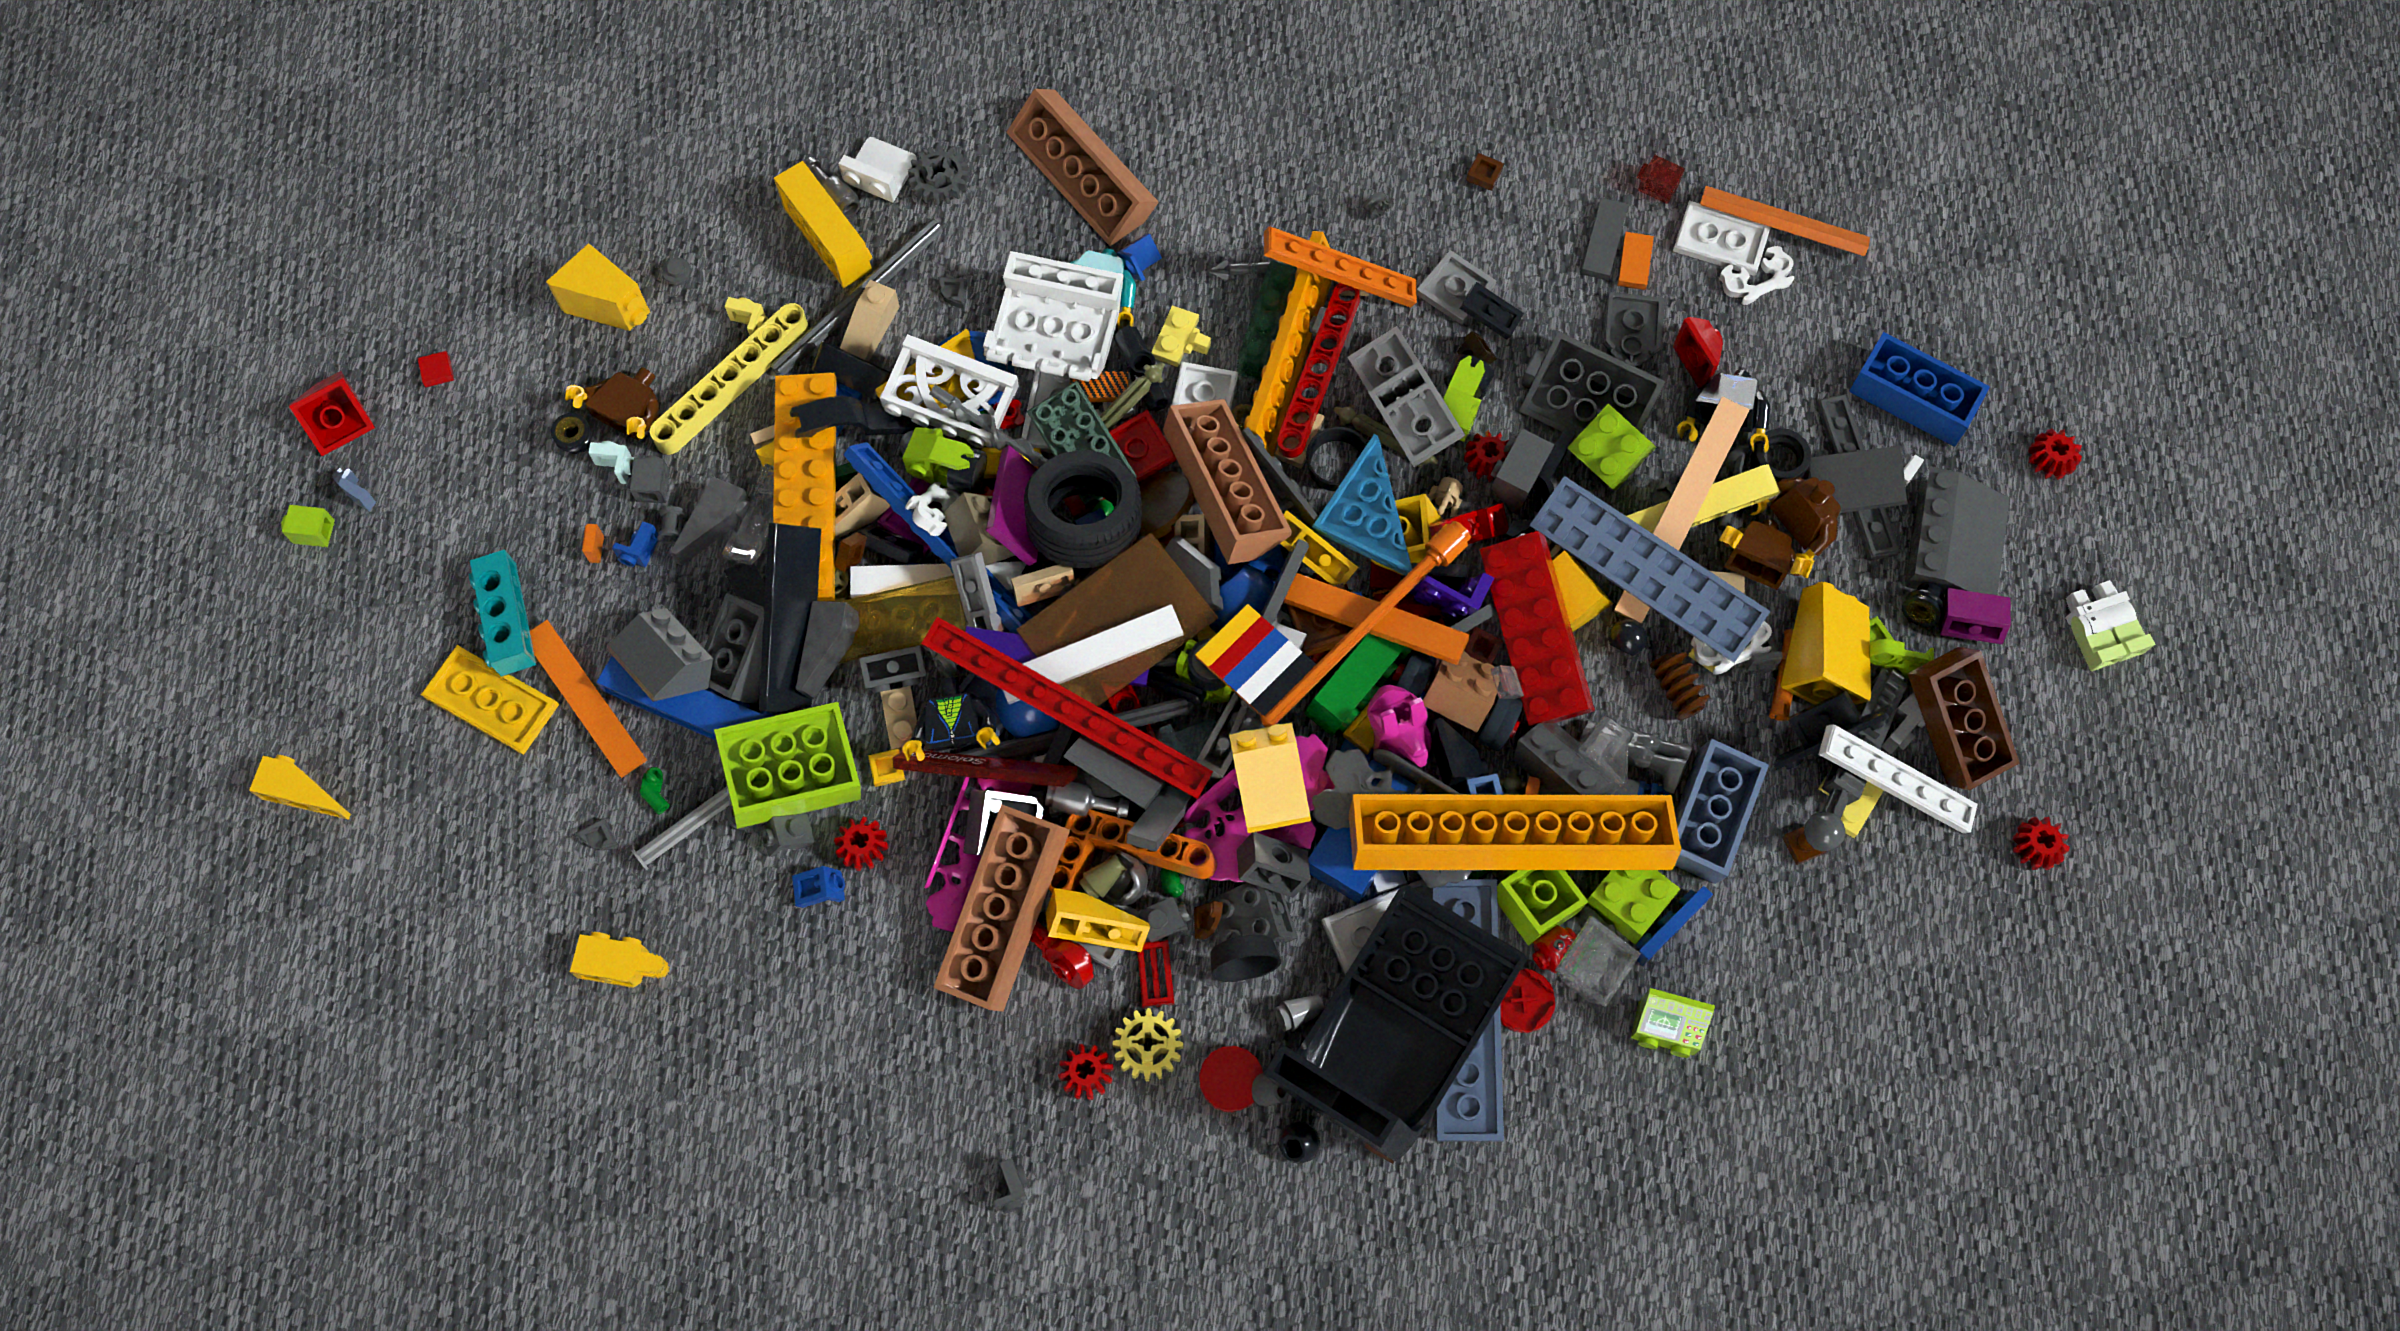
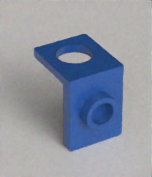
(1139, 256)

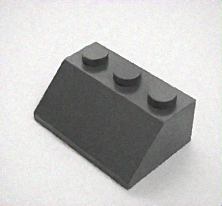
(737, 649)
(662, 655)
(1551, 756)
(1115, 772)

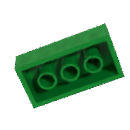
(1355, 683)

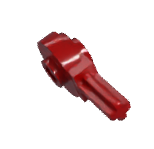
(1067, 959)

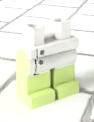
(2107, 627)

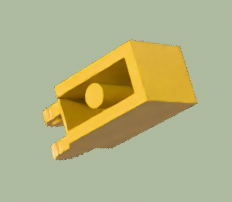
(615, 961)

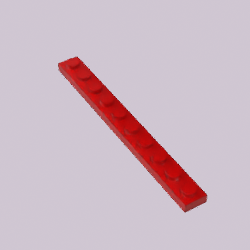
(1067, 707)

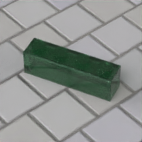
(1265, 319)

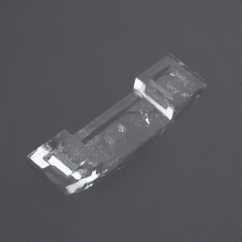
(752, 535)

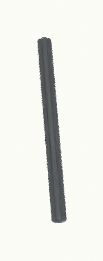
(846, 306)
(1043, 740)

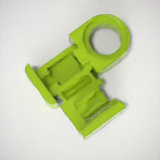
(1893, 655)

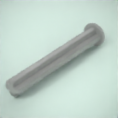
(682, 828)

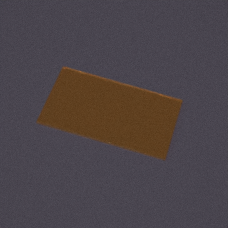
(1121, 591)

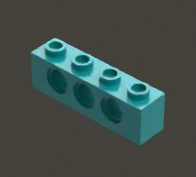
(517, 650)

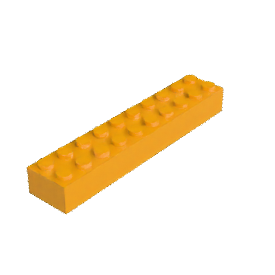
(1513, 832)

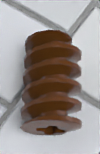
(1680, 684)

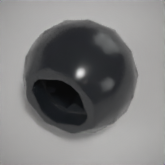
(1628, 636)
(1299, 1142)

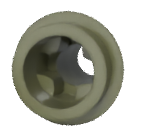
(1102, 877)

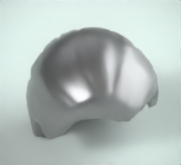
(1131, 883)

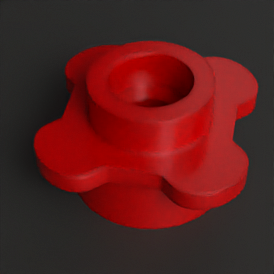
(1015, 419)

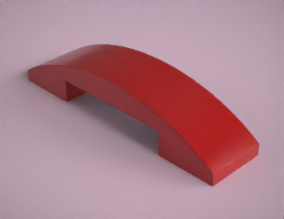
(1480, 523)

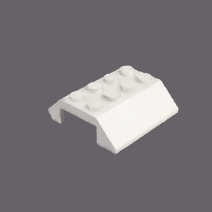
(1055, 317)

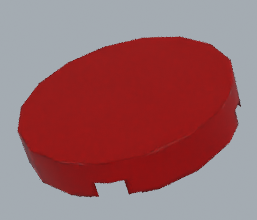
(1528, 1003)
(1228, 1078)

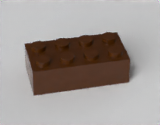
(1963, 718)

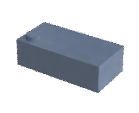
(1716, 809)

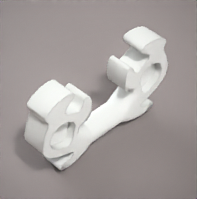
(1736, 283)
(928, 518)
(1707, 656)

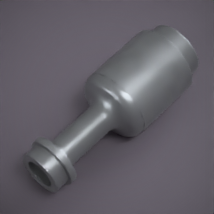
(836, 188)
(1079, 799)

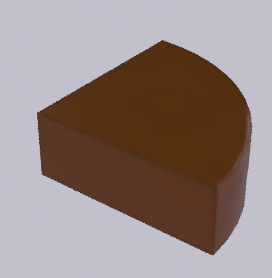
(1207, 919)

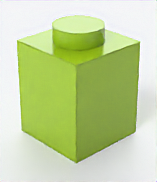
(307, 525)

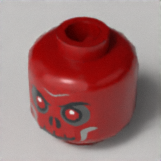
(1552, 947)

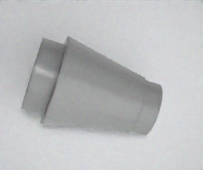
(1298, 1011)

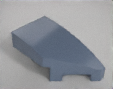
(347, 482)

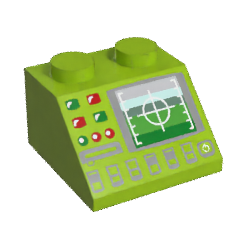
(1671, 1022)

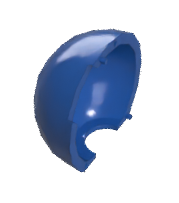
(1243, 587)
(1022, 718)

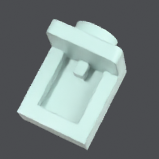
(613, 455)

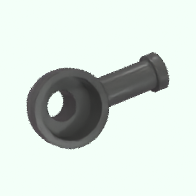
(1267, 1093)

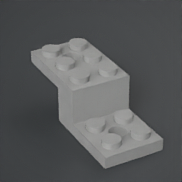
(1406, 396)

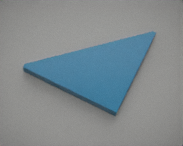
(1365, 512)

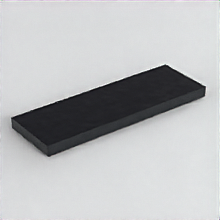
(789, 595)

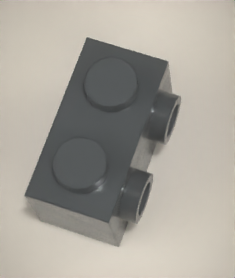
(892, 667)

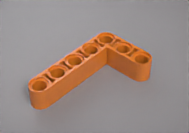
(1097, 838)

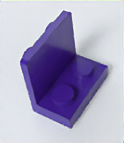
(1452, 603)

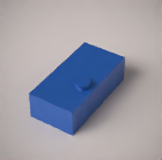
(1919, 389)
(1332, 856)

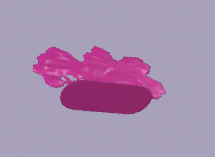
(1224, 848)
(948, 903)

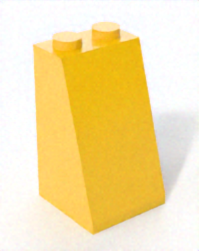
(1829, 646)

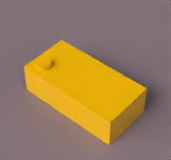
(823, 224)

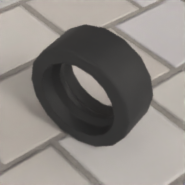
(1789, 439)

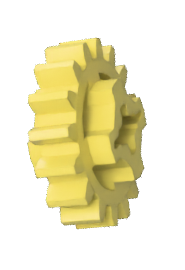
(1162, 1044)

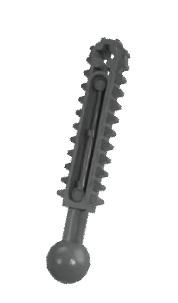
(1825, 828)

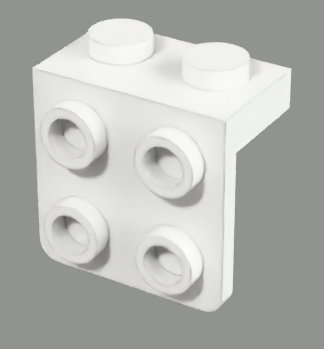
(878, 168)

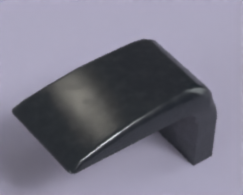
(1400, 1023)

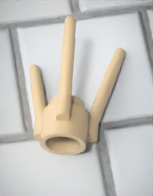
(1447, 495)

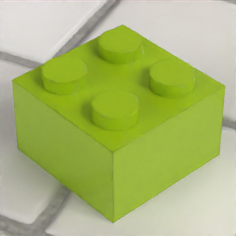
(1611, 447)
(1632, 900)
(1539, 901)

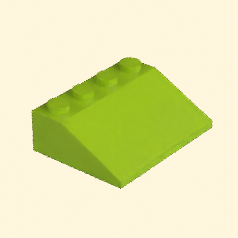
(787, 764)

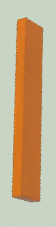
(1785, 221)
(1339, 267)
(1395, 626)
(585, 700)

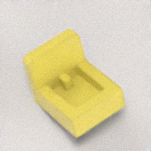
(746, 312)

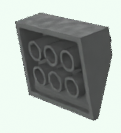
(1582, 380)
(1957, 533)

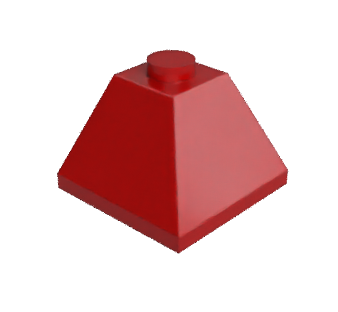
(1699, 349)
(331, 414)

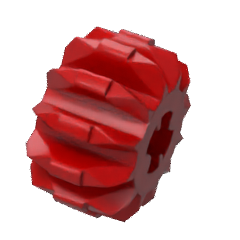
(1478, 450)
(2055, 453)
(2041, 832)
(849, 847)
(1091, 1082)

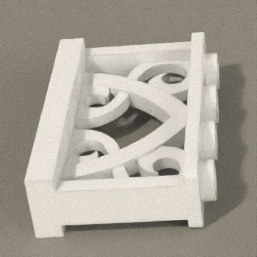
(931, 356)

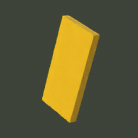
(489, 702)

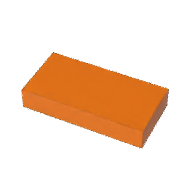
(1635, 260)

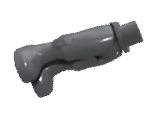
(1651, 752)

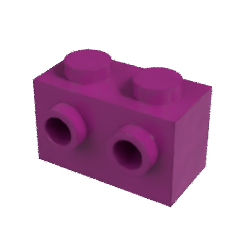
(1974, 614)

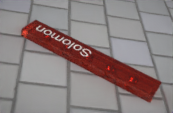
(988, 768)

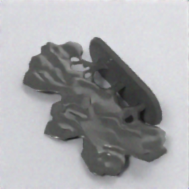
(1354, 776)

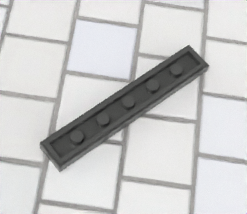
(1843, 438)

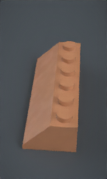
(1081, 166)
(1225, 480)
(1001, 909)

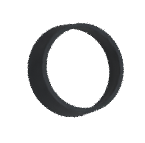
(1328, 435)
(1244, 958)

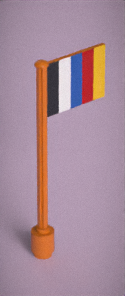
(1275, 673)

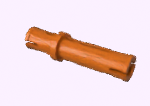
(1781, 697)

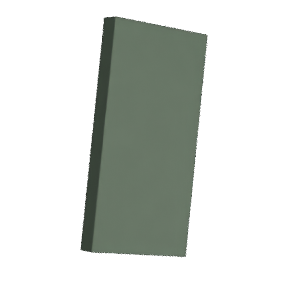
(1072, 424)

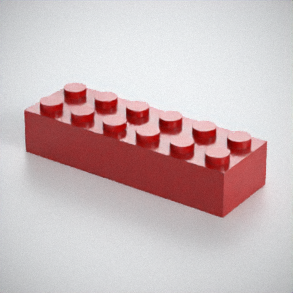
(1537, 629)

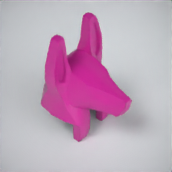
(1400, 724)

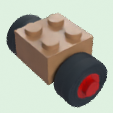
(1462, 694)

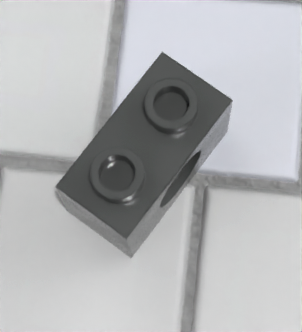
(1273, 864)

